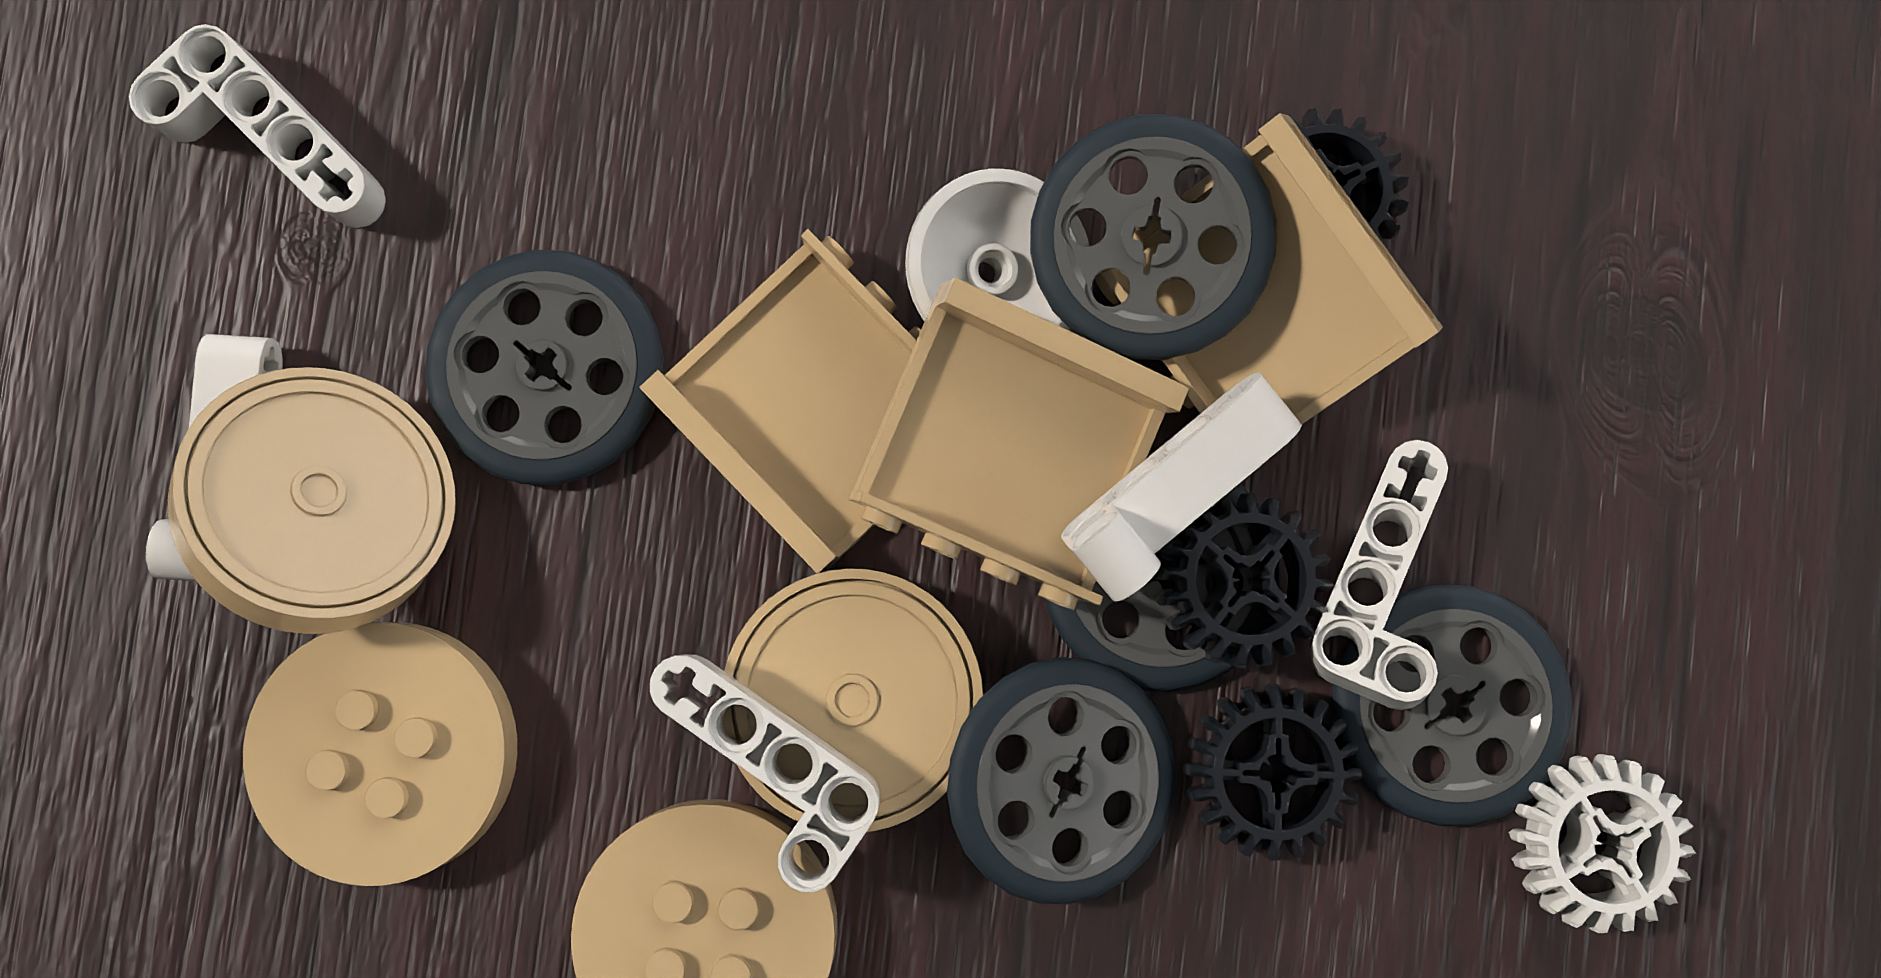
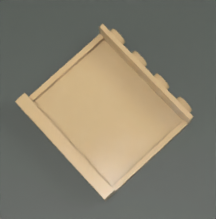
(1331, 302)
(794, 396)
(1008, 438)

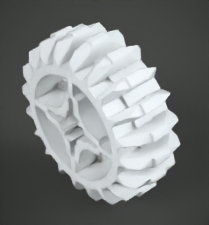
(1645, 823)

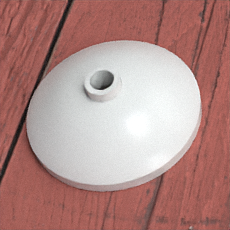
(978, 221)

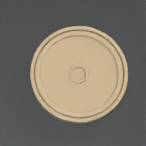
(310, 500)
(867, 672)
(379, 753)
(702, 899)

